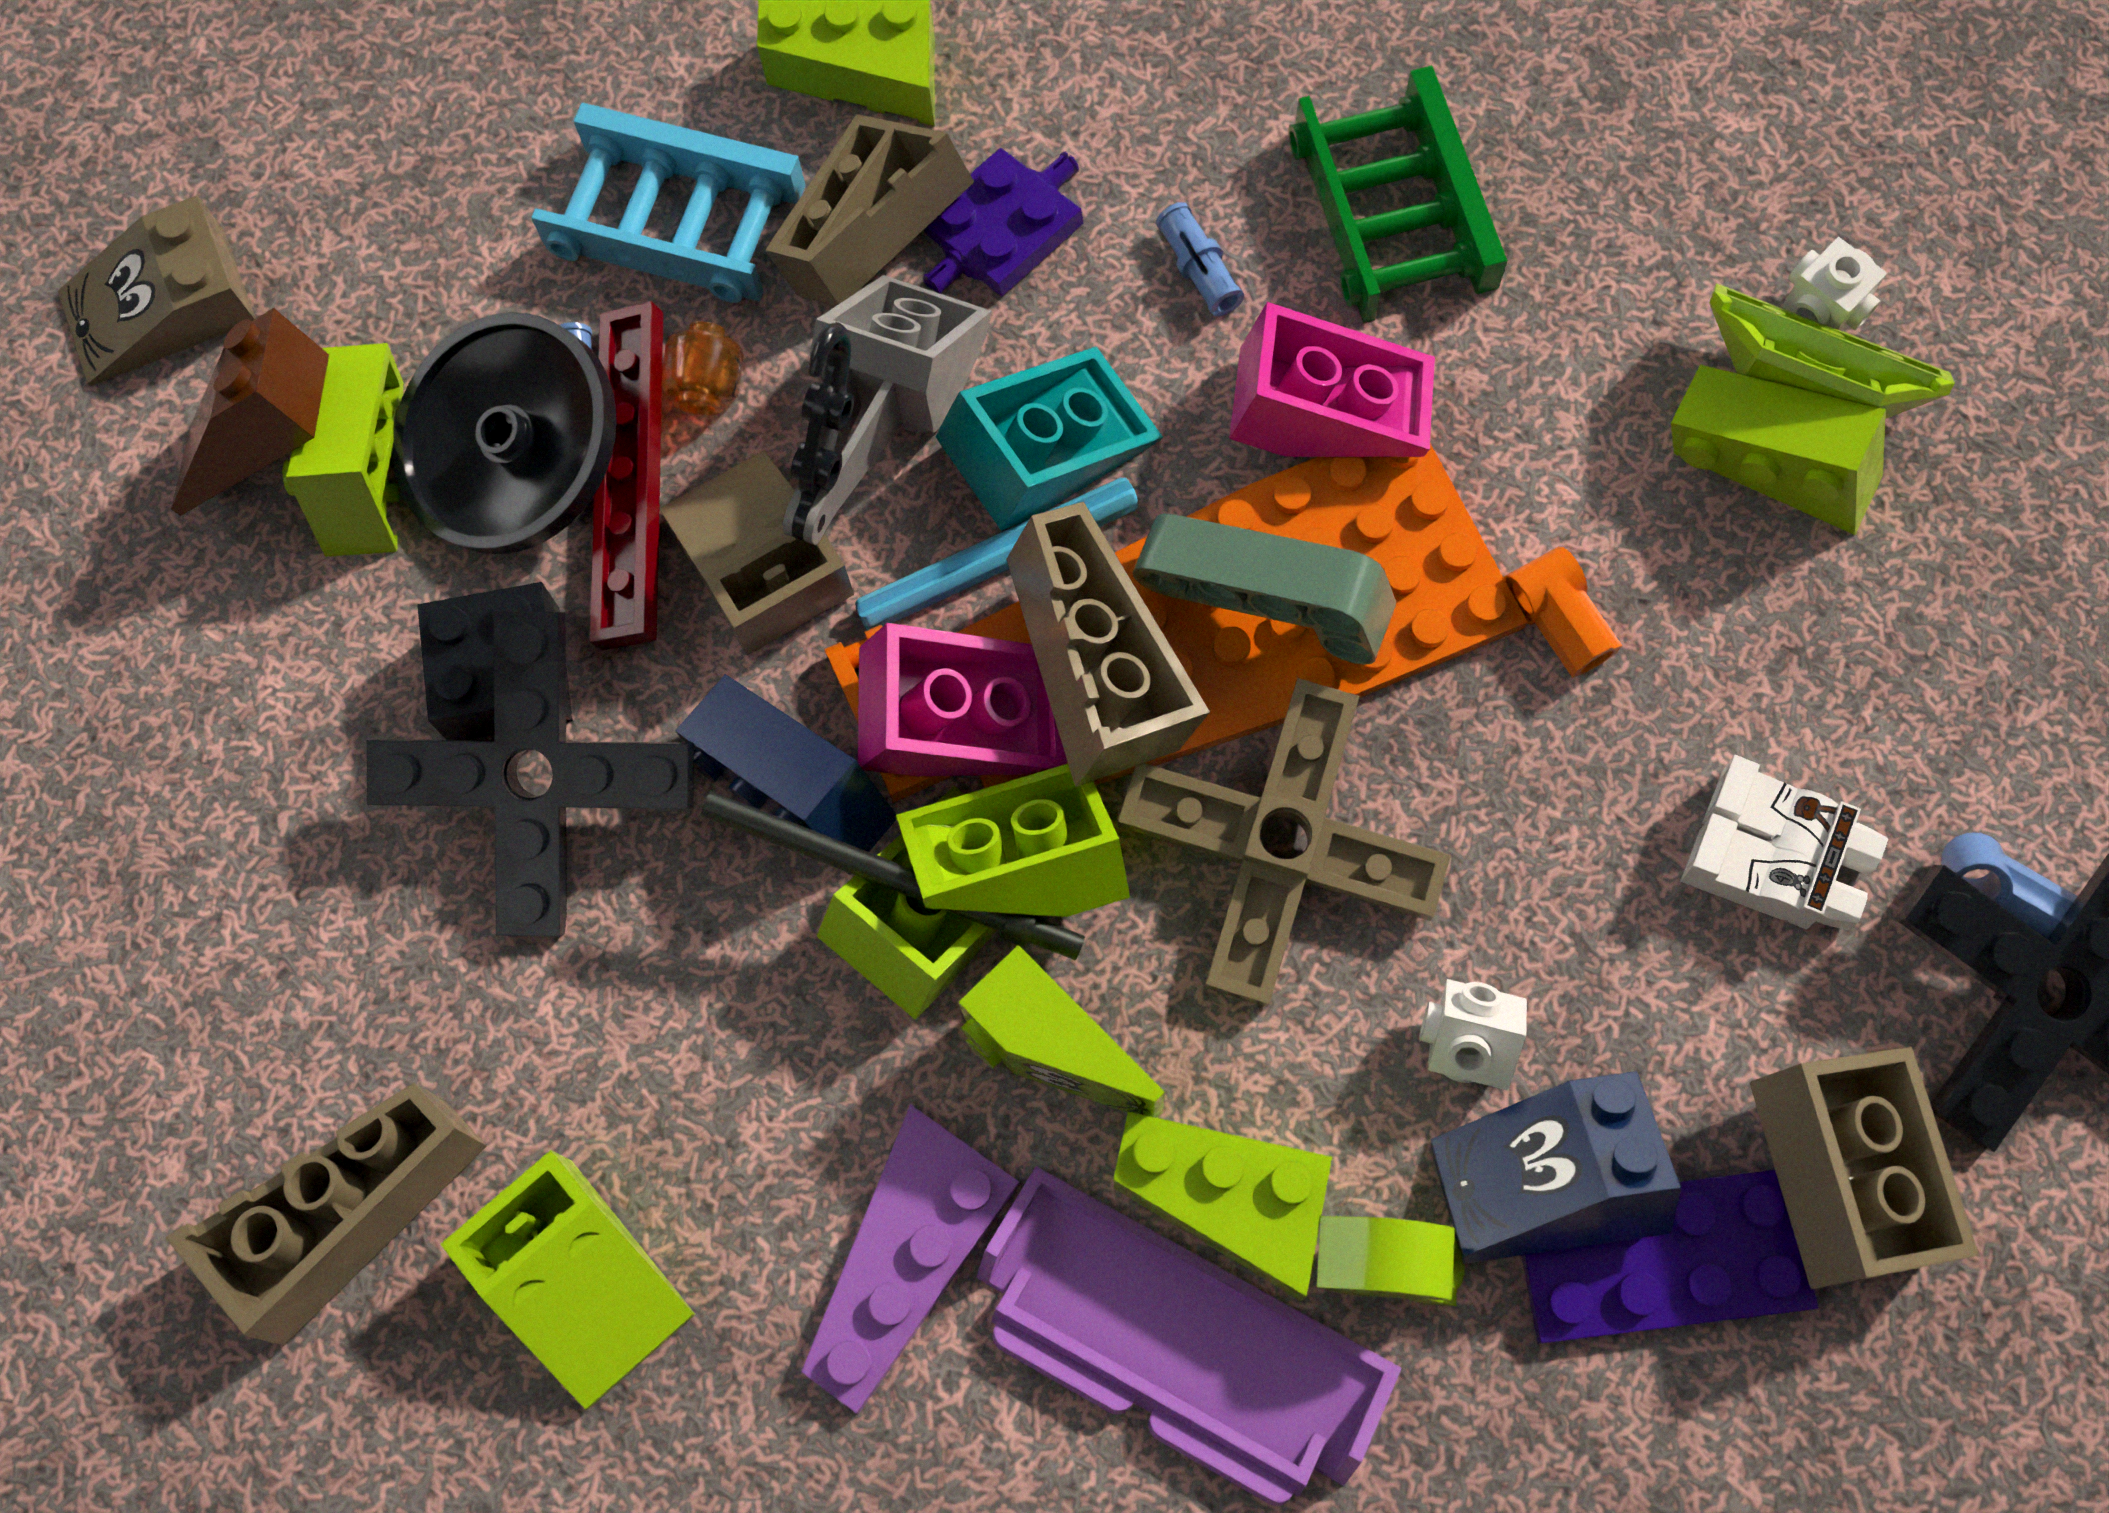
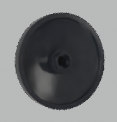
(504, 433)

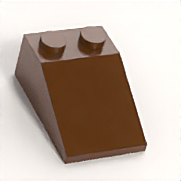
(254, 408)

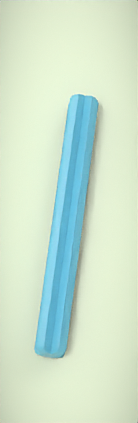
(977, 562)

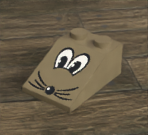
(154, 292)

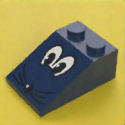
(1558, 1171)

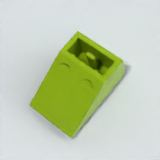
(568, 1278)

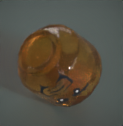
(702, 369)

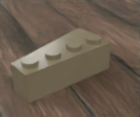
(1099, 649)
(311, 1228)

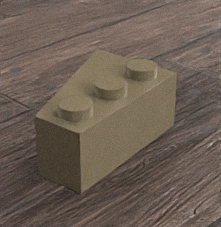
(866, 206)

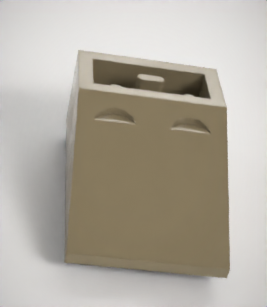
(747, 563)

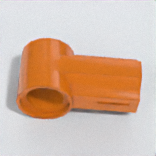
(1556, 600)

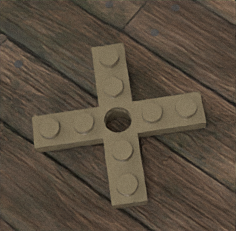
(1268, 887)

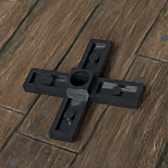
(484, 773)
(2010, 958)

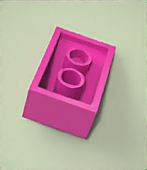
(1329, 390)
(953, 706)

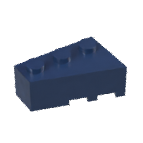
(784, 766)

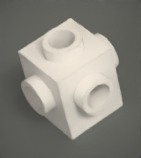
(1835, 286)
(1475, 1033)

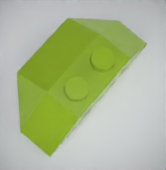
(1819, 358)

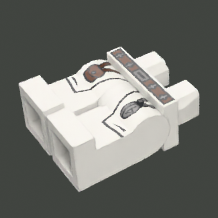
(1782, 849)

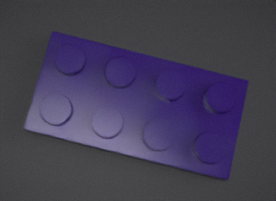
(1722, 1262)

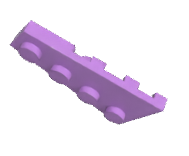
(913, 1241)

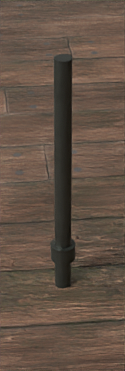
(884, 872)

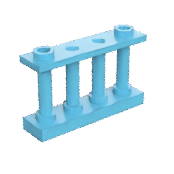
(661, 151)

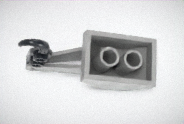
(883, 355)

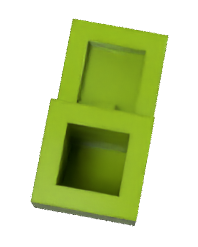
(1389, 1259)

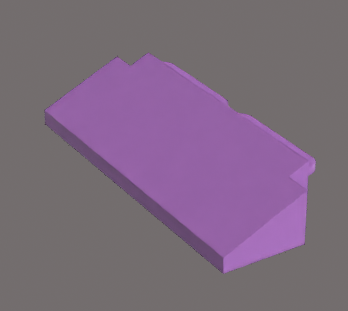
(1156, 1326)

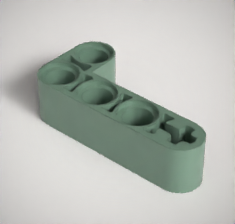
(1273, 578)

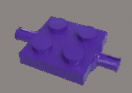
(1003, 223)

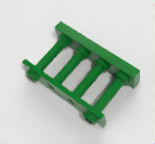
(1438, 157)

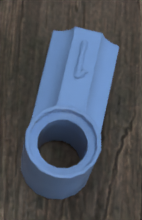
(2009, 883)

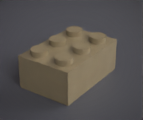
(1862, 1167)

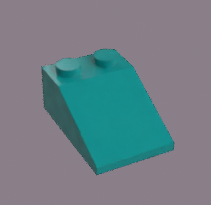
(1044, 434)

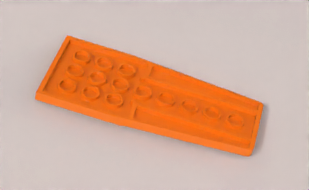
(1378, 506)

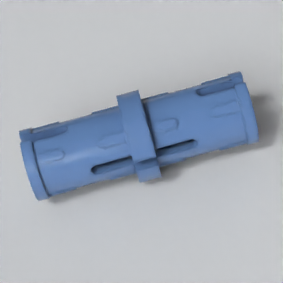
(1215, 286)

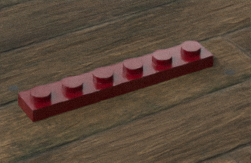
(629, 496)

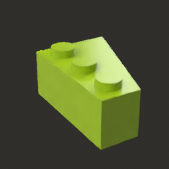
(852, 52)
(1784, 443)
(344, 468)
(1231, 1192)

